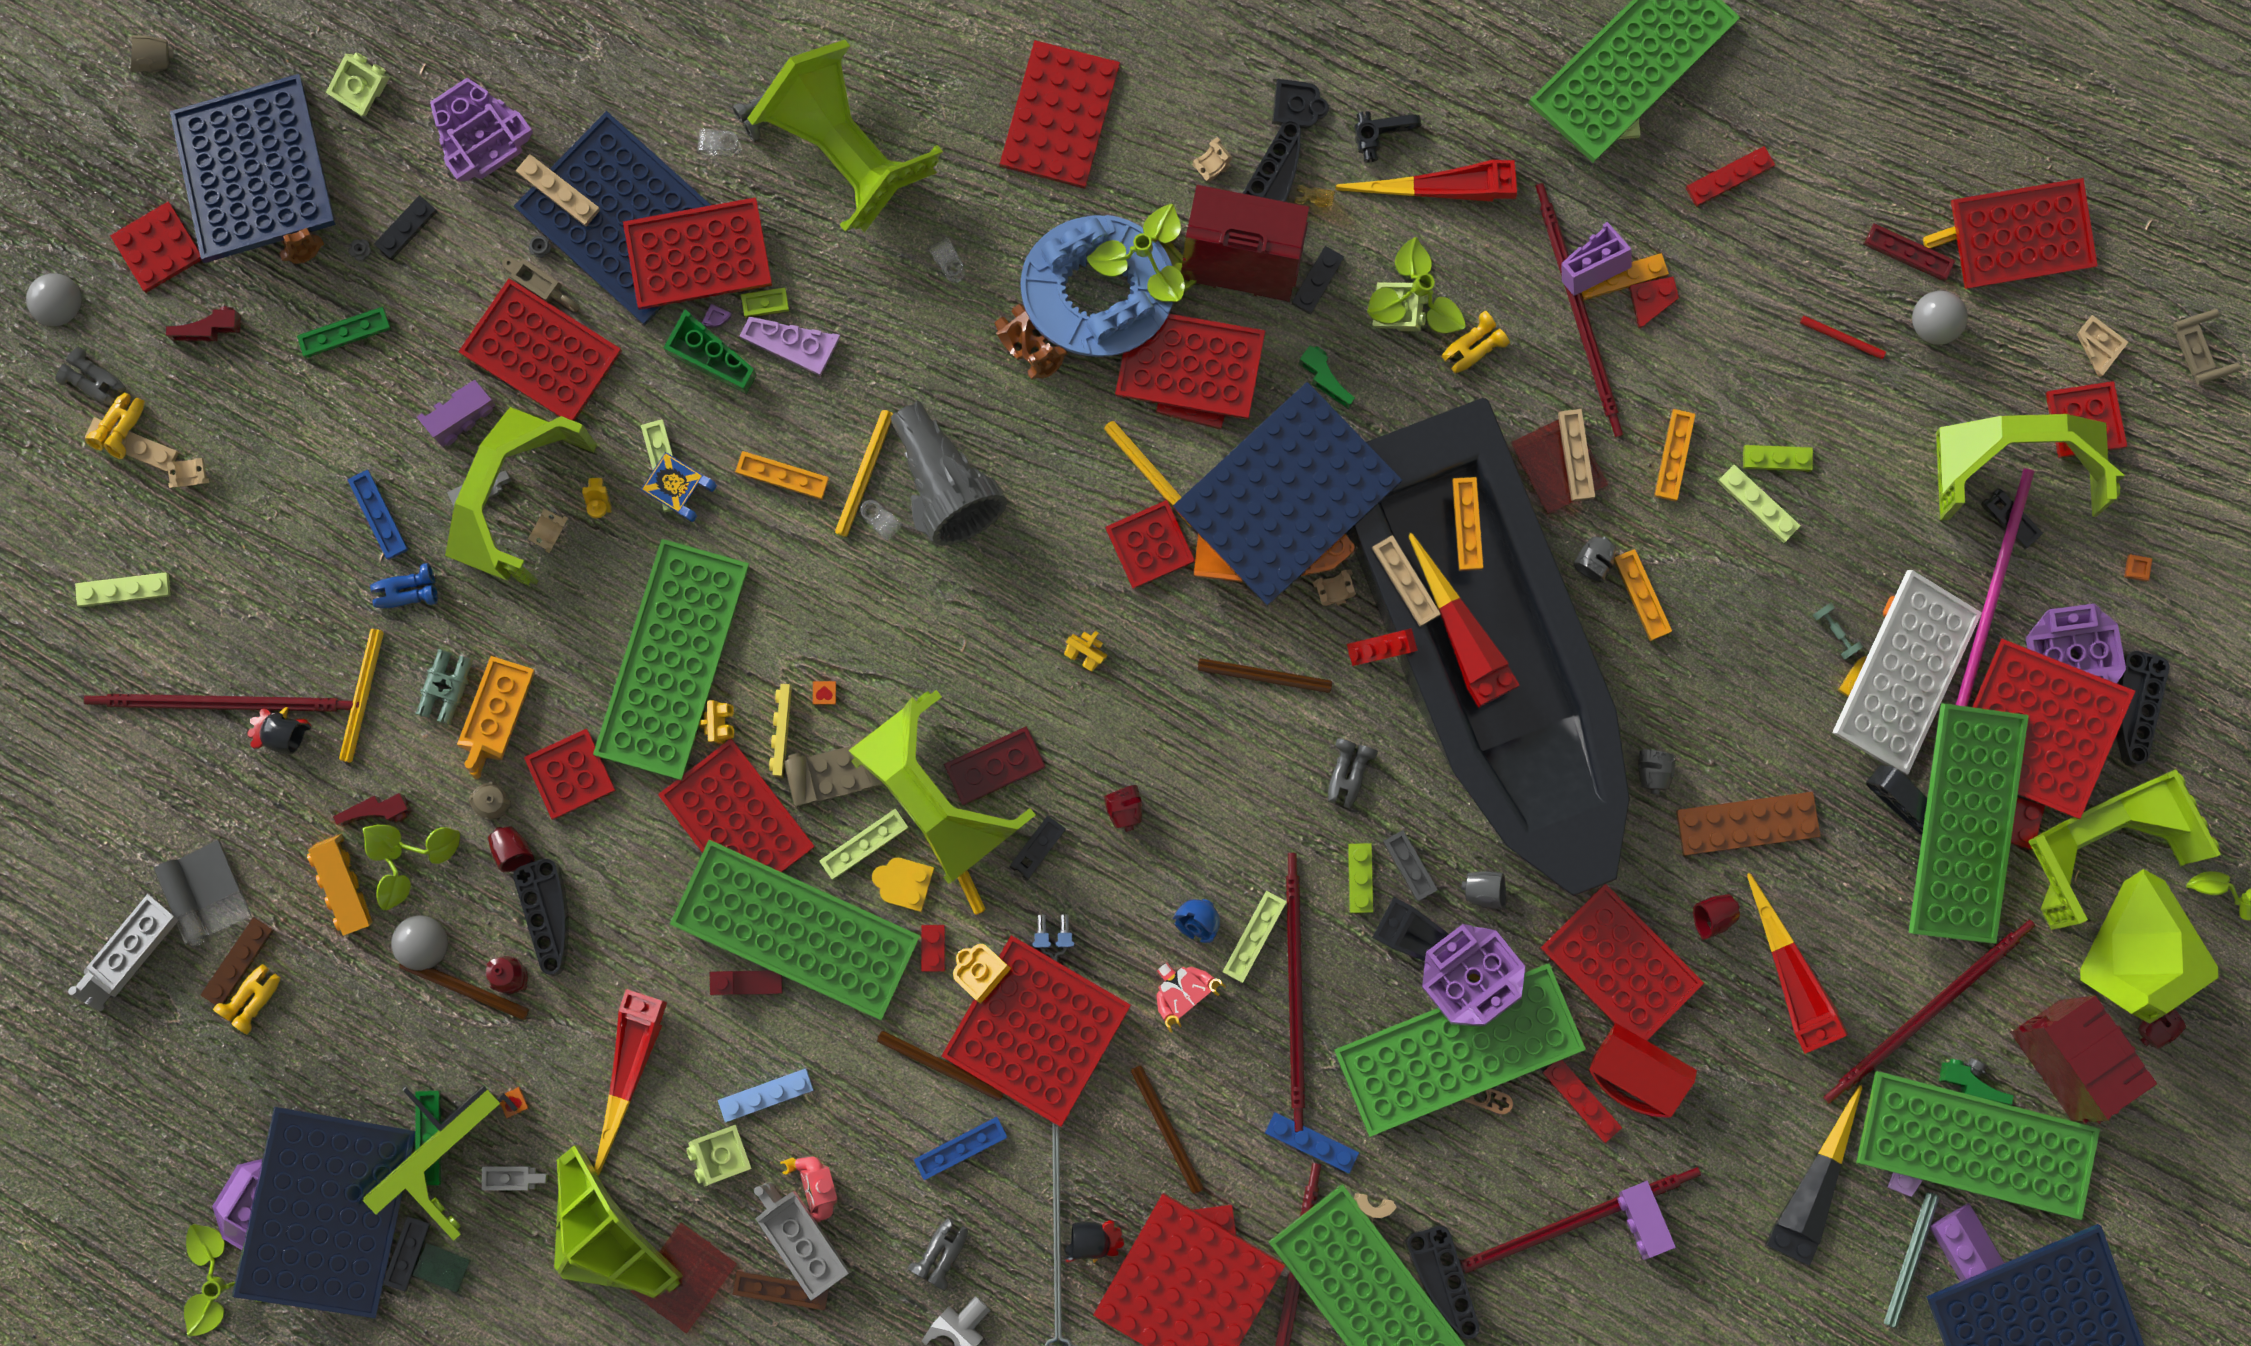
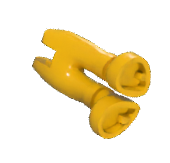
(1462, 344)
(113, 444)
(249, 987)

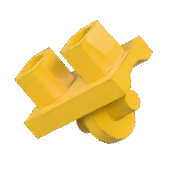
(596, 498)
(1078, 645)
(714, 722)

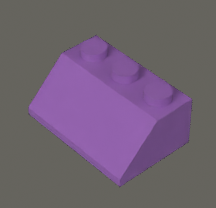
(1965, 1243)

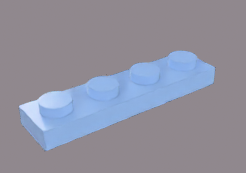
(765, 1095)

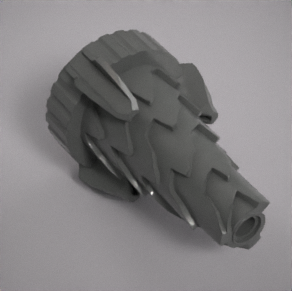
(953, 495)

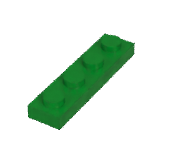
(343, 332)
(426, 1129)

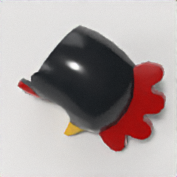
(277, 732)
(1093, 1241)

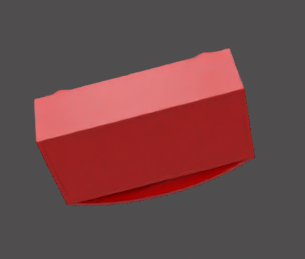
(1642, 1072)

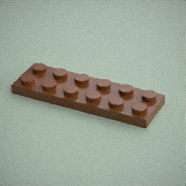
(1748, 823)

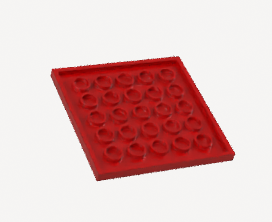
(2068, 722)
(1037, 1032)
(1188, 1282)

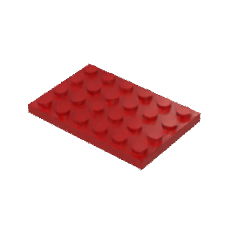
(1059, 114)
(2024, 233)
(697, 253)
(540, 351)
(1195, 367)
(734, 807)
(1621, 964)

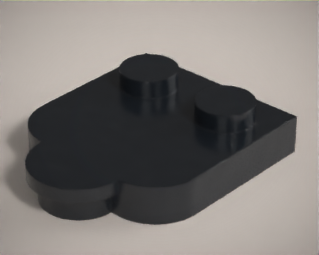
(1298, 103)

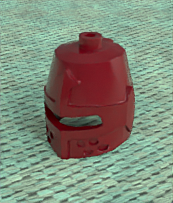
(1124, 807)
(505, 845)
(1720, 911)
(506, 975)
(2162, 1030)

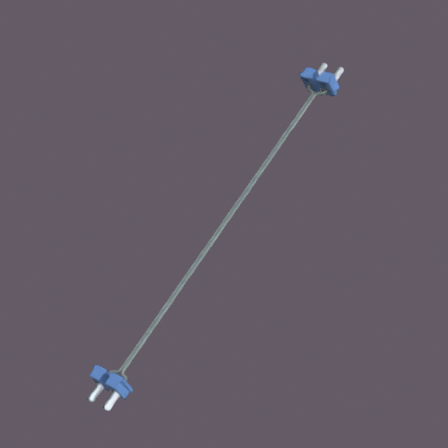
(1064, 942)

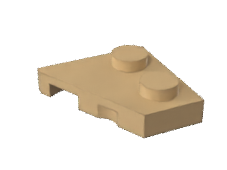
(2100, 344)

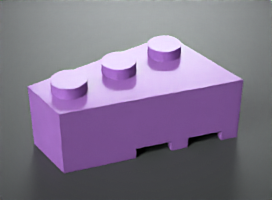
(1596, 261)
(457, 414)
(1645, 1220)

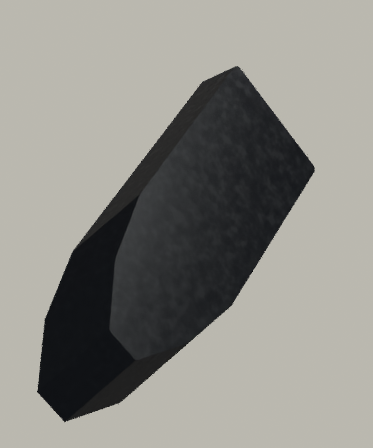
(1551, 751)

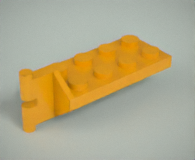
(494, 712)

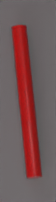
(1838, 335)

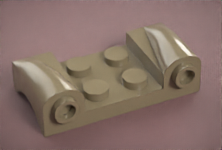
(827, 776)

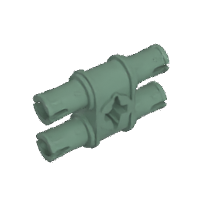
(451, 697)

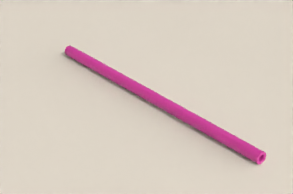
(1995, 587)

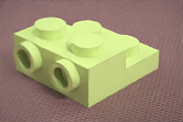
(357, 83)
(1414, 315)
(718, 1156)

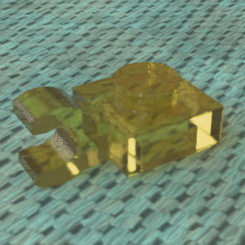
(1319, 196)

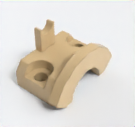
(1213, 160)
(187, 473)
(547, 529)
(1335, 588)
(1381, 1211)

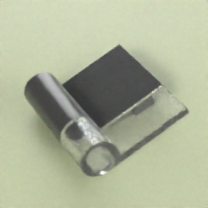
(202, 893)

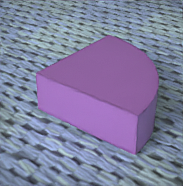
(716, 317)

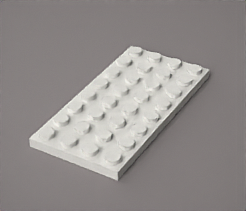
(1907, 672)

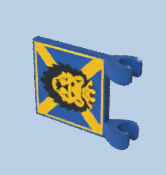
(674, 484)

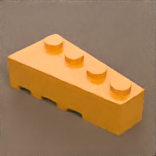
(339, 885)

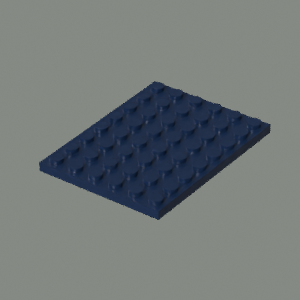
(251, 168)
(626, 185)
(1287, 493)
(308, 1225)
(2044, 1298)

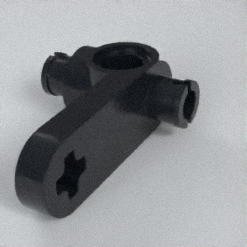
(1370, 146)

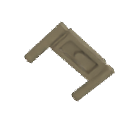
(2197, 351)

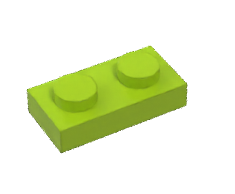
(765, 302)

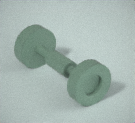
(1837, 630)

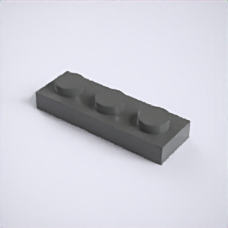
(1410, 865)

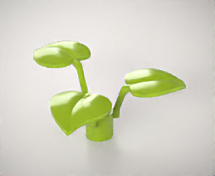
(1161, 225)
(1387, 307)
(384, 843)
(2218, 883)
(201, 1310)

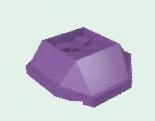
(2084, 630)
(1473, 952)
(235, 1202)

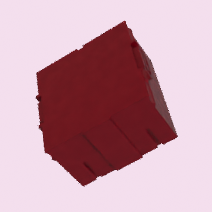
(1244, 242)
(2084, 1059)

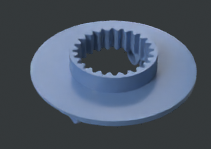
(1106, 332)

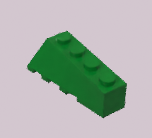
(705, 352)

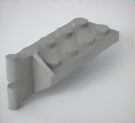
(124, 953)
(799, 1241)

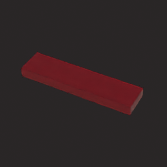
(1909, 252)

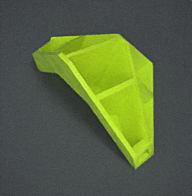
(2147, 951)
(598, 1240)

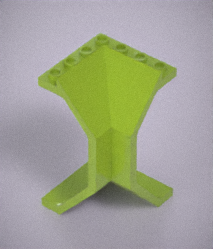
(814, 105)
(1970, 445)
(469, 533)
(2155, 808)
(954, 834)

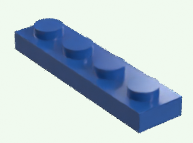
(377, 514)
(1312, 1143)
(960, 1148)

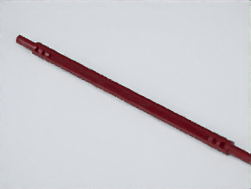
(1580, 314)
(219, 702)
(1295, 991)
(1929, 1011)
(1568, 1224)
(1293, 1286)

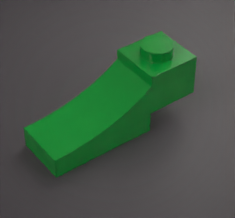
(1315, 362)
(1956, 1073)

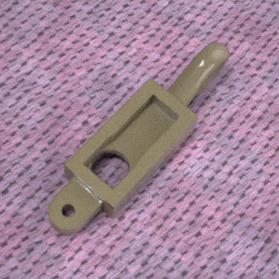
(540, 284)

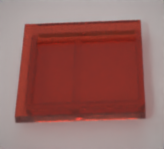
(1545, 466)
(703, 1274)

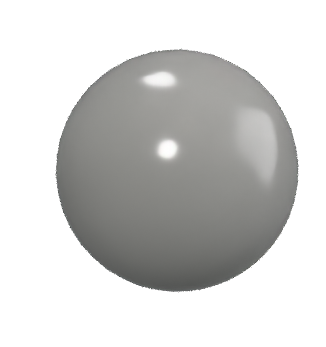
(53, 299)
(1939, 317)
(419, 942)

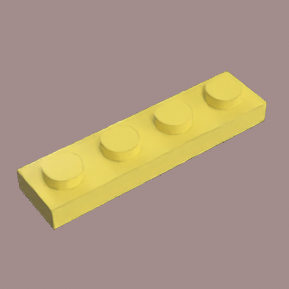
(781, 720)

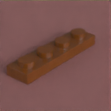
(237, 962)
(776, 1290)

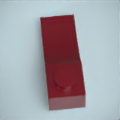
(207, 329)
(392, 809)
(745, 983)

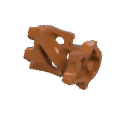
(300, 246)
(1043, 362)

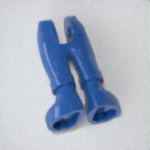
(395, 584)

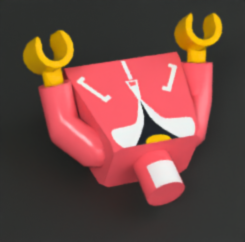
(1182, 991)
(817, 1185)

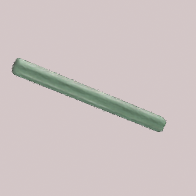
(1911, 1260)

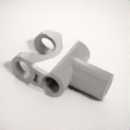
(959, 1326)

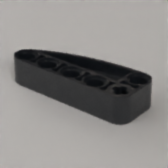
(1278, 184)
(2138, 680)
(1899, 795)
(551, 905)
(1435, 1275)

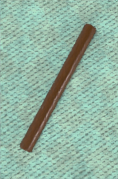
(1264, 675)
(471, 991)
(938, 1064)
(1167, 1129)

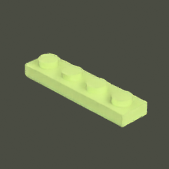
(657, 444)
(1758, 503)
(122, 589)
(863, 844)
(1254, 936)

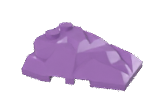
(477, 130)

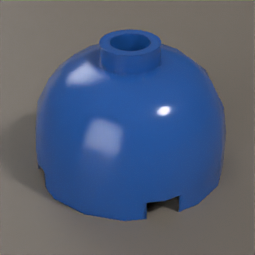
(1198, 919)

